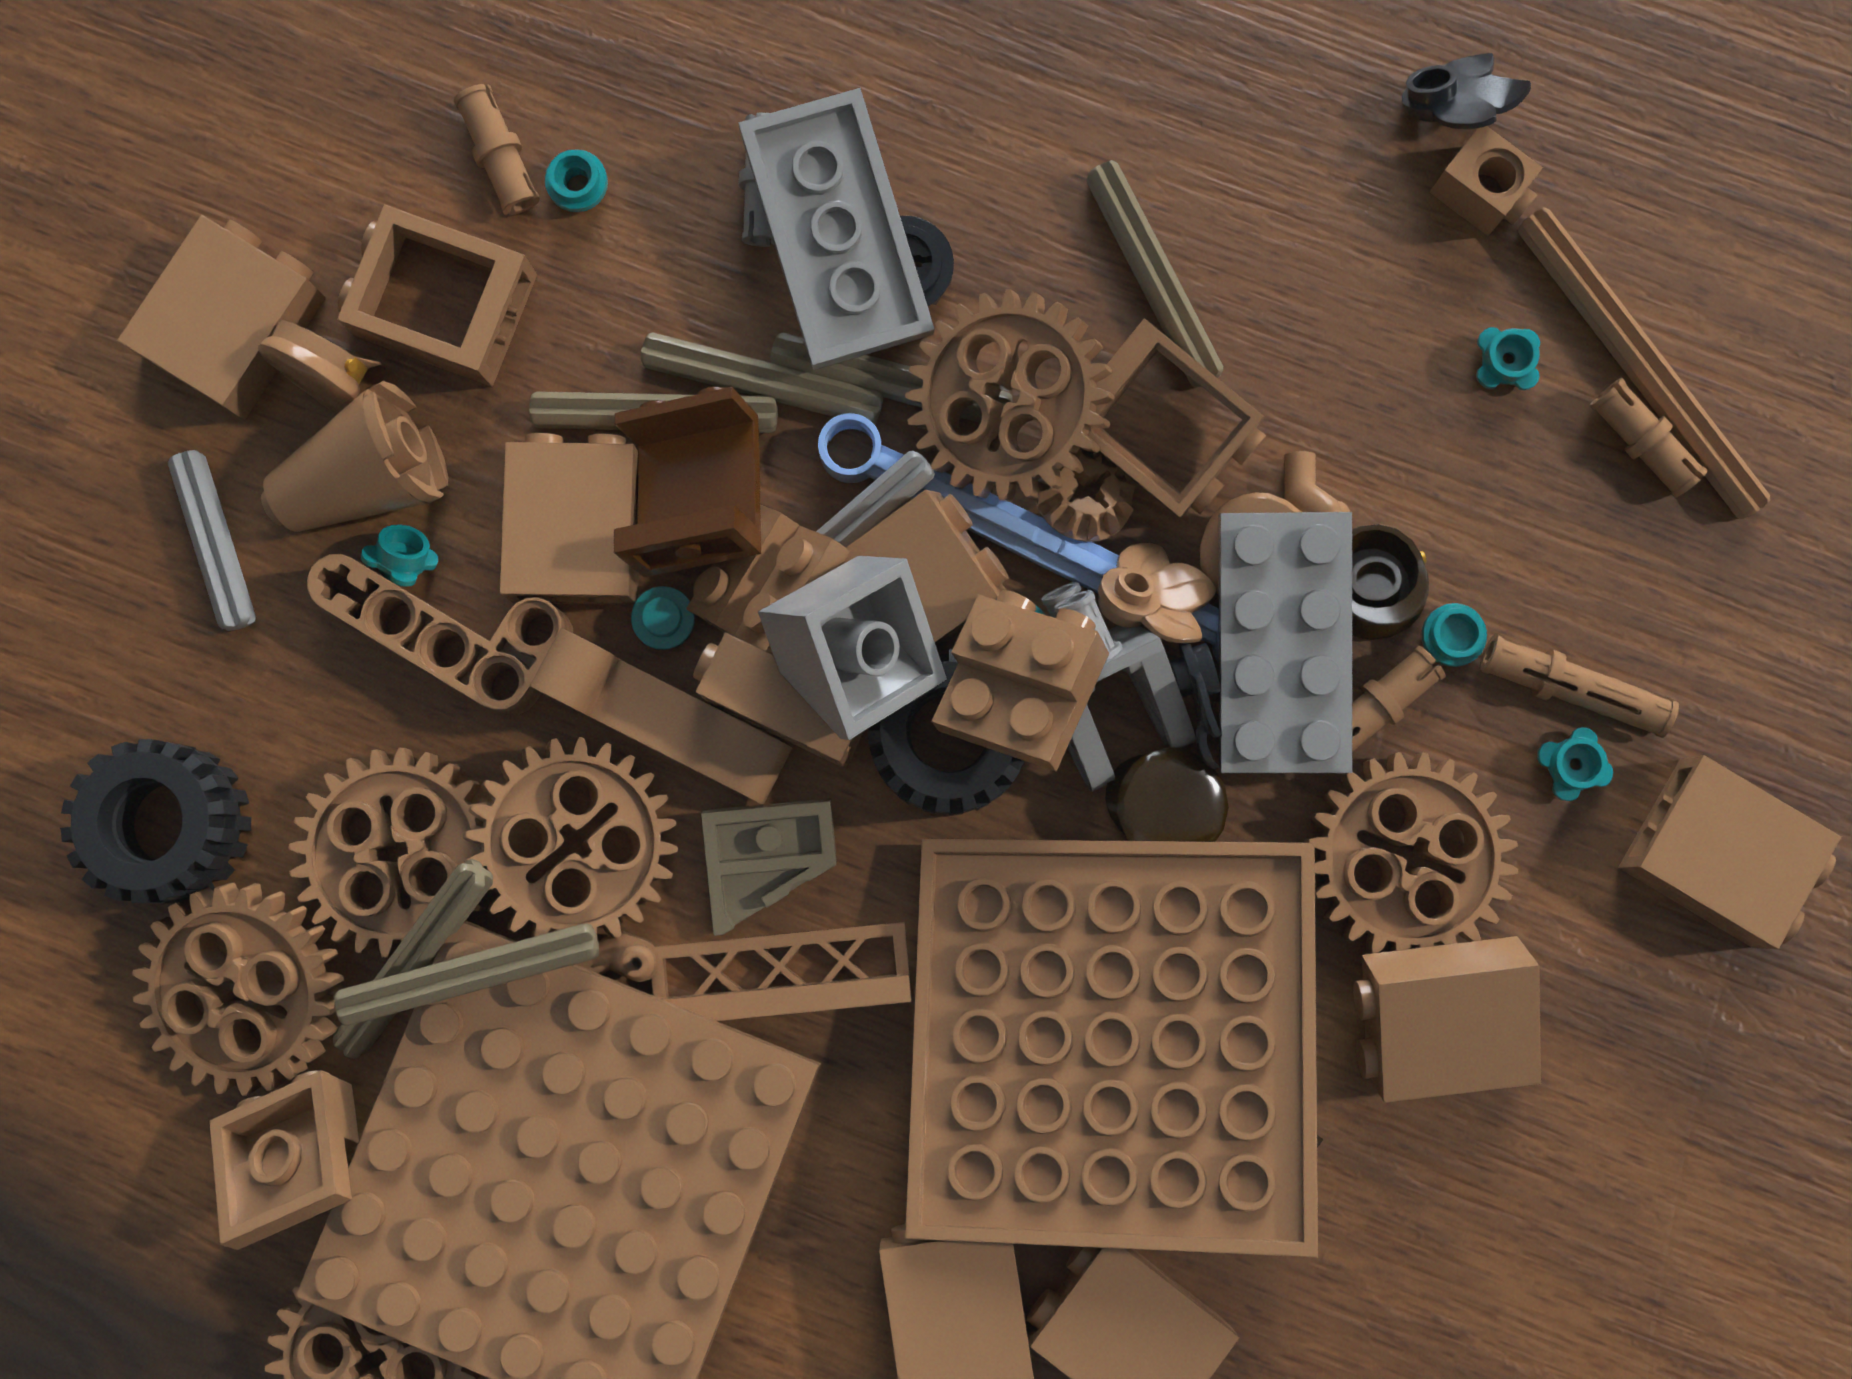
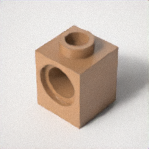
(1491, 156)

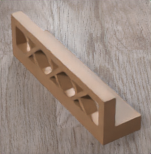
(794, 998)

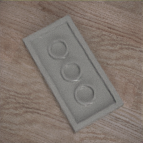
(836, 228)
(1285, 642)

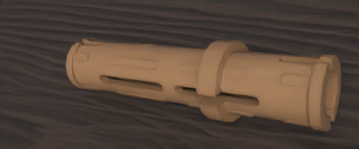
(1552, 675)

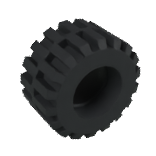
(930, 788)
(107, 811)

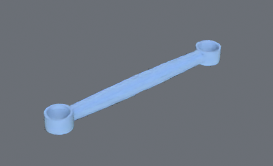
(1000, 521)

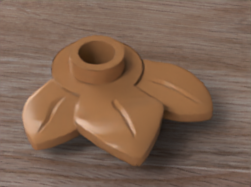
(1155, 593)

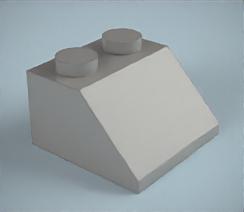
(855, 643)

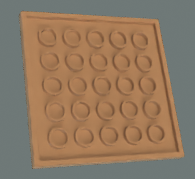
(1116, 1046)
(559, 1178)

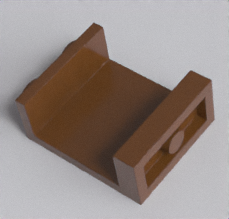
(693, 482)

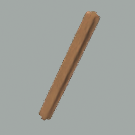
(1643, 363)

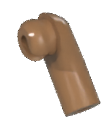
(1301, 485)
(626, 956)

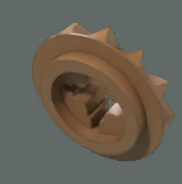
(1085, 518)

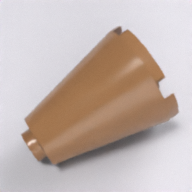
(358, 465)

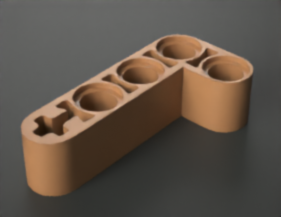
(432, 628)
(661, 716)

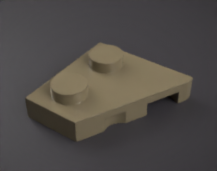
(763, 854)

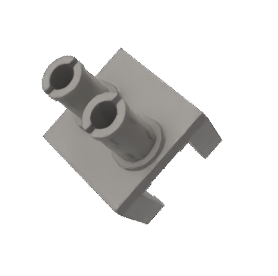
(1148, 666)

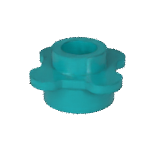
(1525, 351)
(400, 554)
(1593, 760)

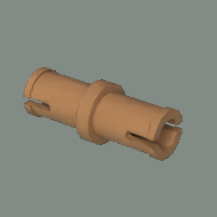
(496, 149)
(1648, 438)
(1389, 696)

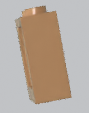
(494, 316)
(1239, 445)
(750, 687)

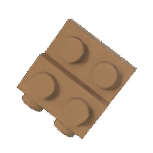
(736, 589)
(1021, 678)
(282, 1157)

